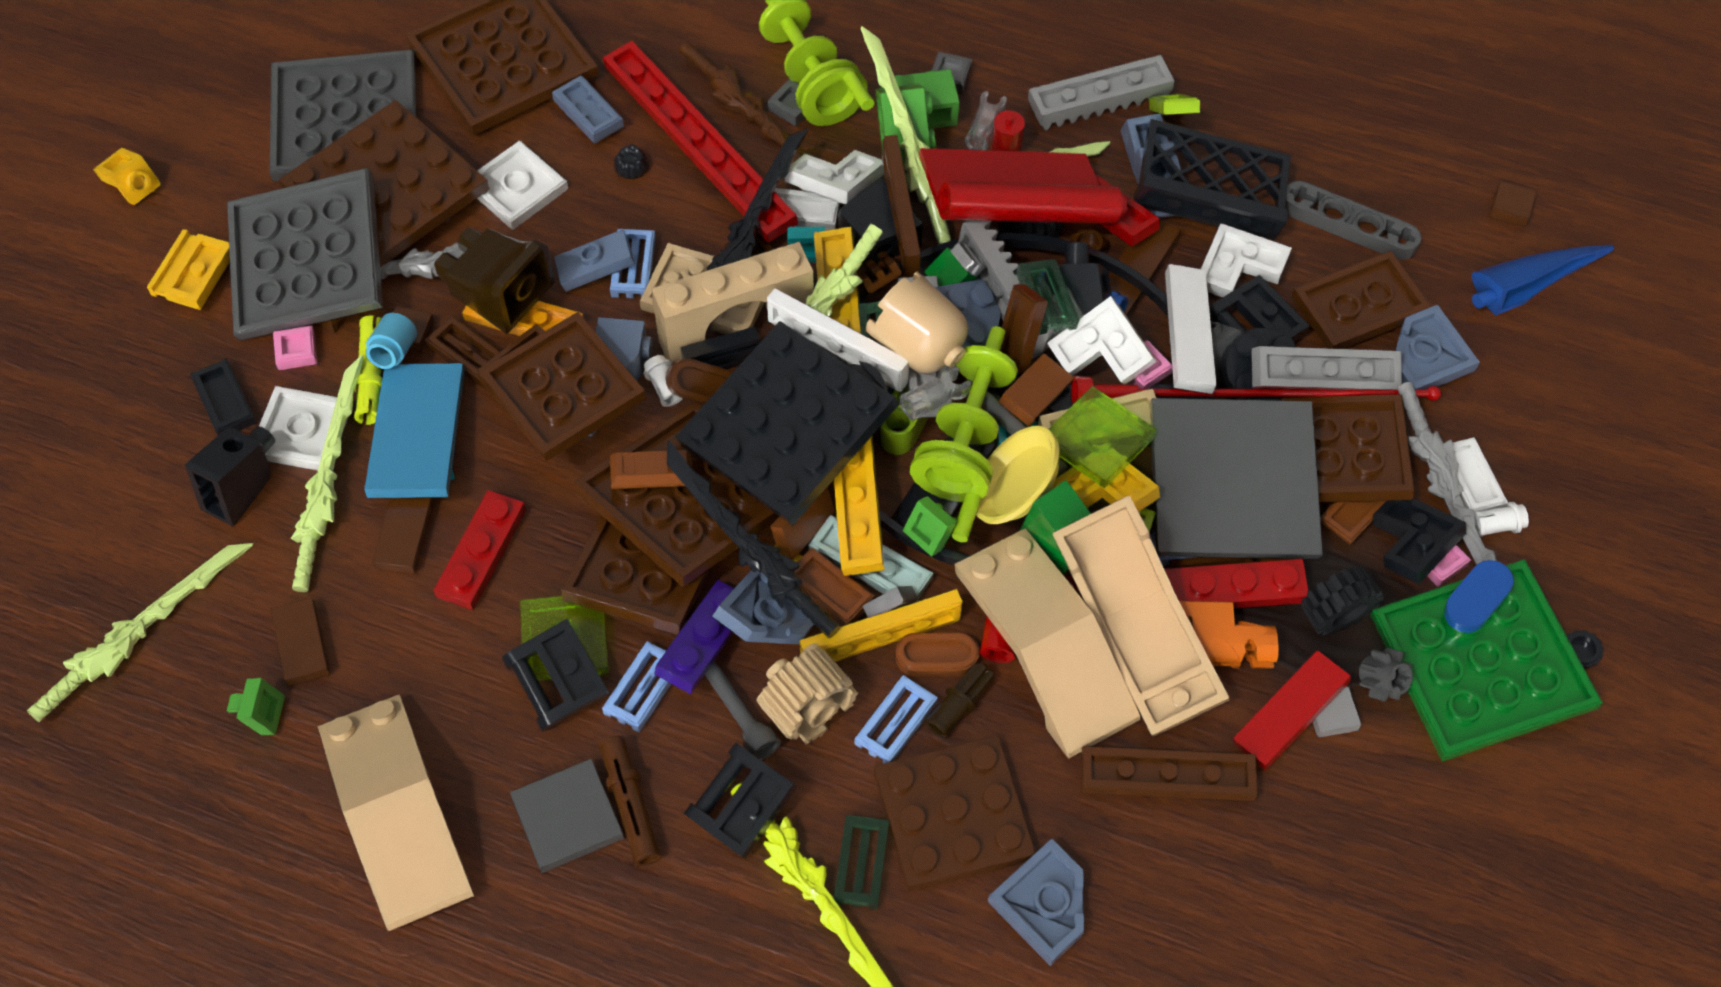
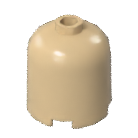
(920, 325)

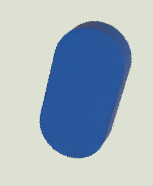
(1478, 596)

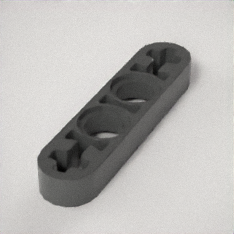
(1353, 214)

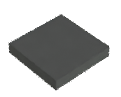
(566, 815)

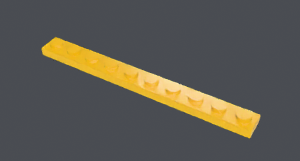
(856, 483)

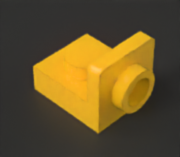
(128, 174)

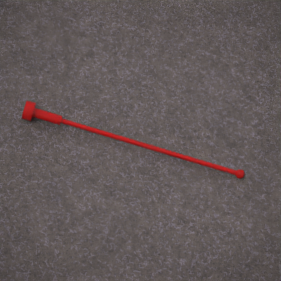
(1082, 384)

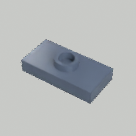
(587, 109)
(594, 260)

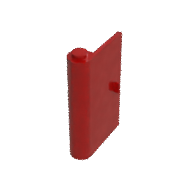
(1019, 187)

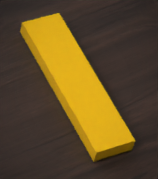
(889, 626)

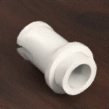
(655, 372)
(1508, 518)

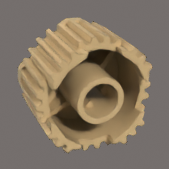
(806, 694)

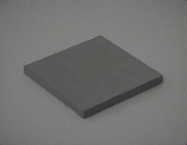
(330, 96)
(304, 254)
(1235, 479)

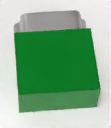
(955, 266)

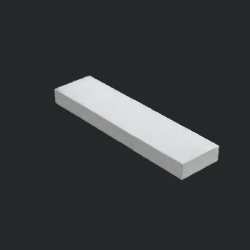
(1190, 329)
(837, 338)

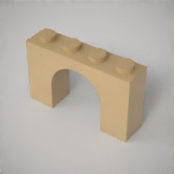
(692, 303)

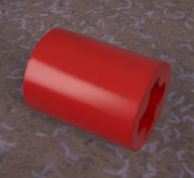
(1008, 131)
(994, 646)

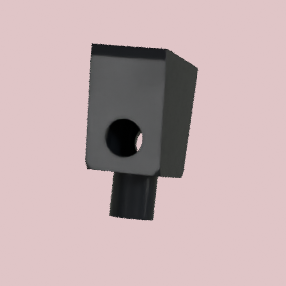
(874, 208)
(1085, 280)
(230, 472)

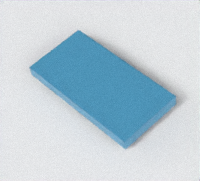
(415, 431)

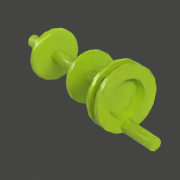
(827, 86)
(953, 468)

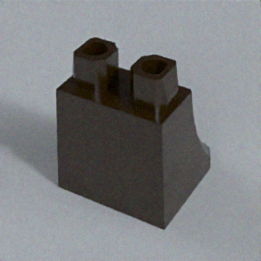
(497, 275)

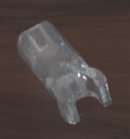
(981, 129)
(933, 394)

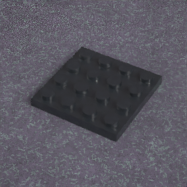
(787, 422)

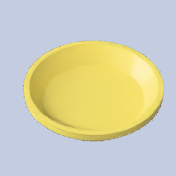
(1023, 473)

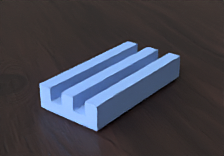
(631, 287)
(626, 715)
(876, 748)

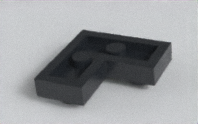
(1423, 533)

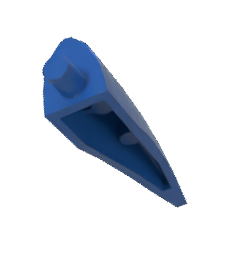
(1520, 279)

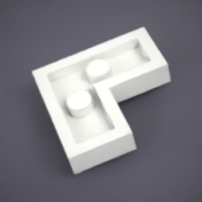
(838, 181)
(1239, 252)
(1104, 333)

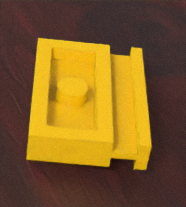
(191, 269)

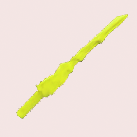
(811, 879)

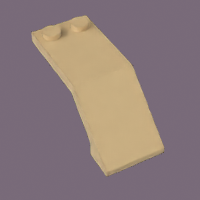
(1140, 616)
(1053, 641)
(393, 813)

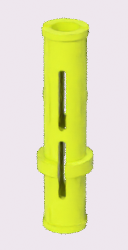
(370, 379)

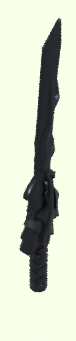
(744, 230)
(760, 557)

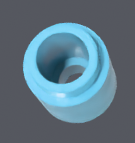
(390, 340)

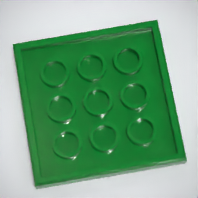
(1491, 681)

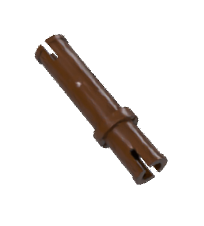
(616, 755)

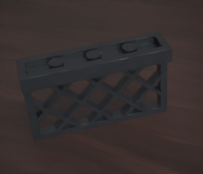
(1211, 203)

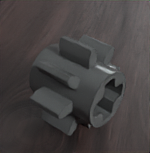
(1385, 674)

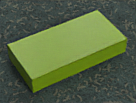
(1174, 104)

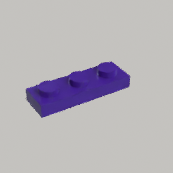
(696, 643)

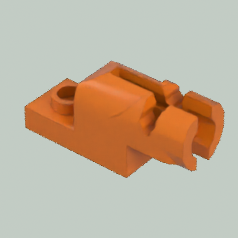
(1228, 642)

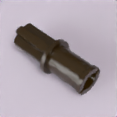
(959, 700)

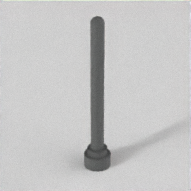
(757, 737)

